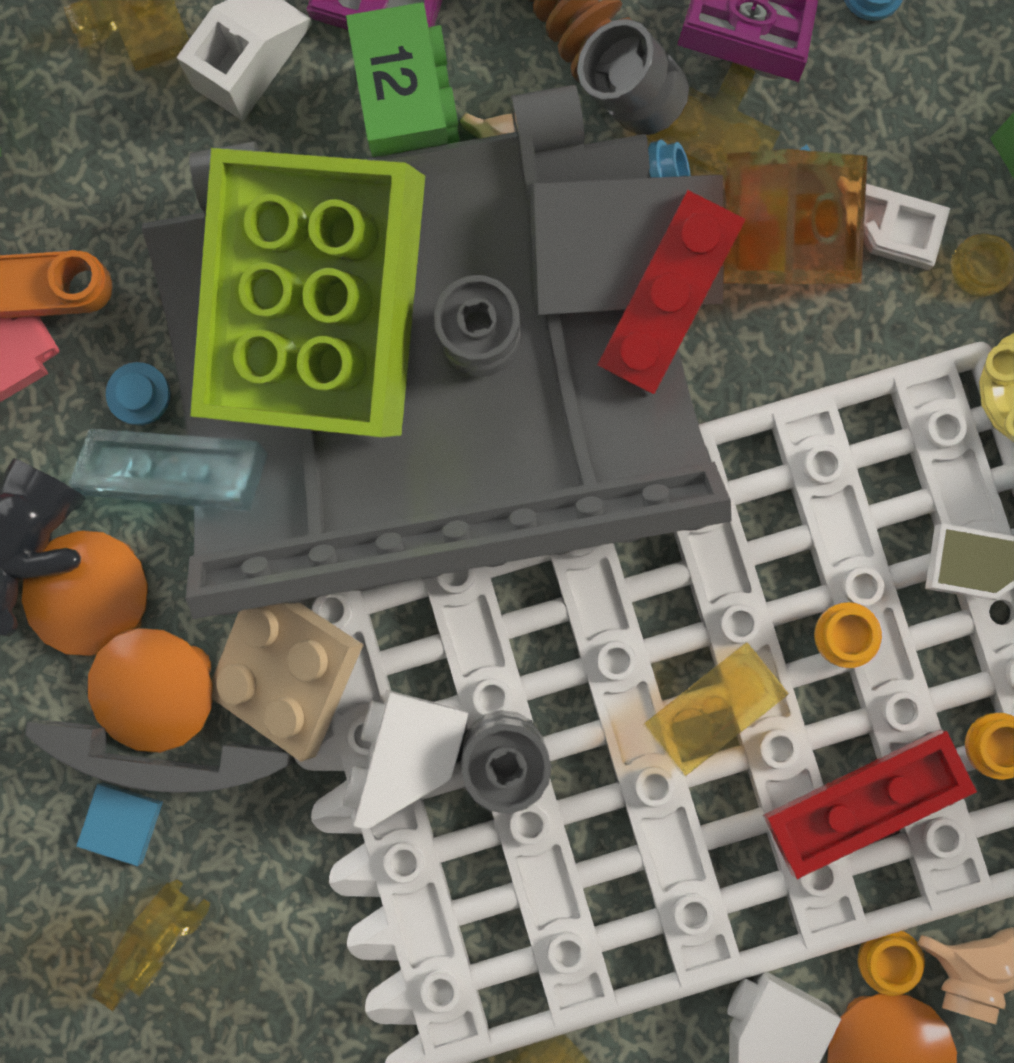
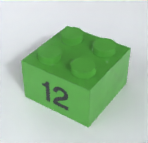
(402, 80)

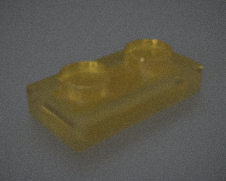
(715, 709)

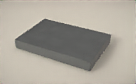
(601, 236)

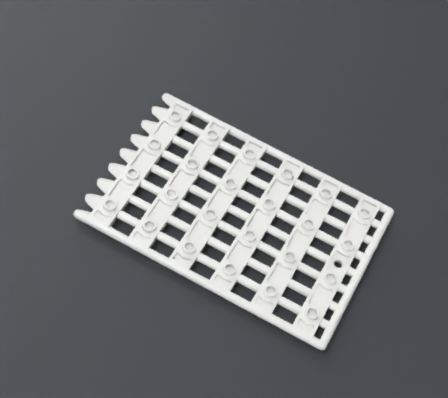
(840, 528)

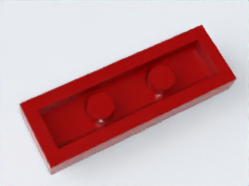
(671, 291)
(869, 803)

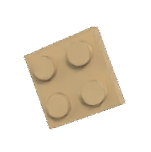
(285, 674)

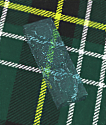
(169, 469)

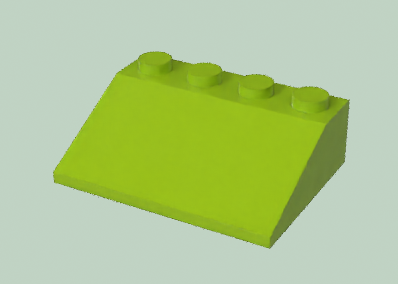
(307, 291)

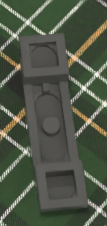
(85, 747)

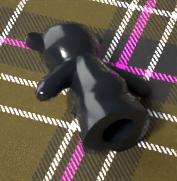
(29, 513)

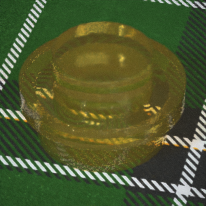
(983, 264)

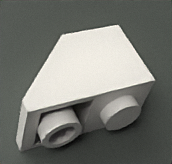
(241, 50)
(408, 756)

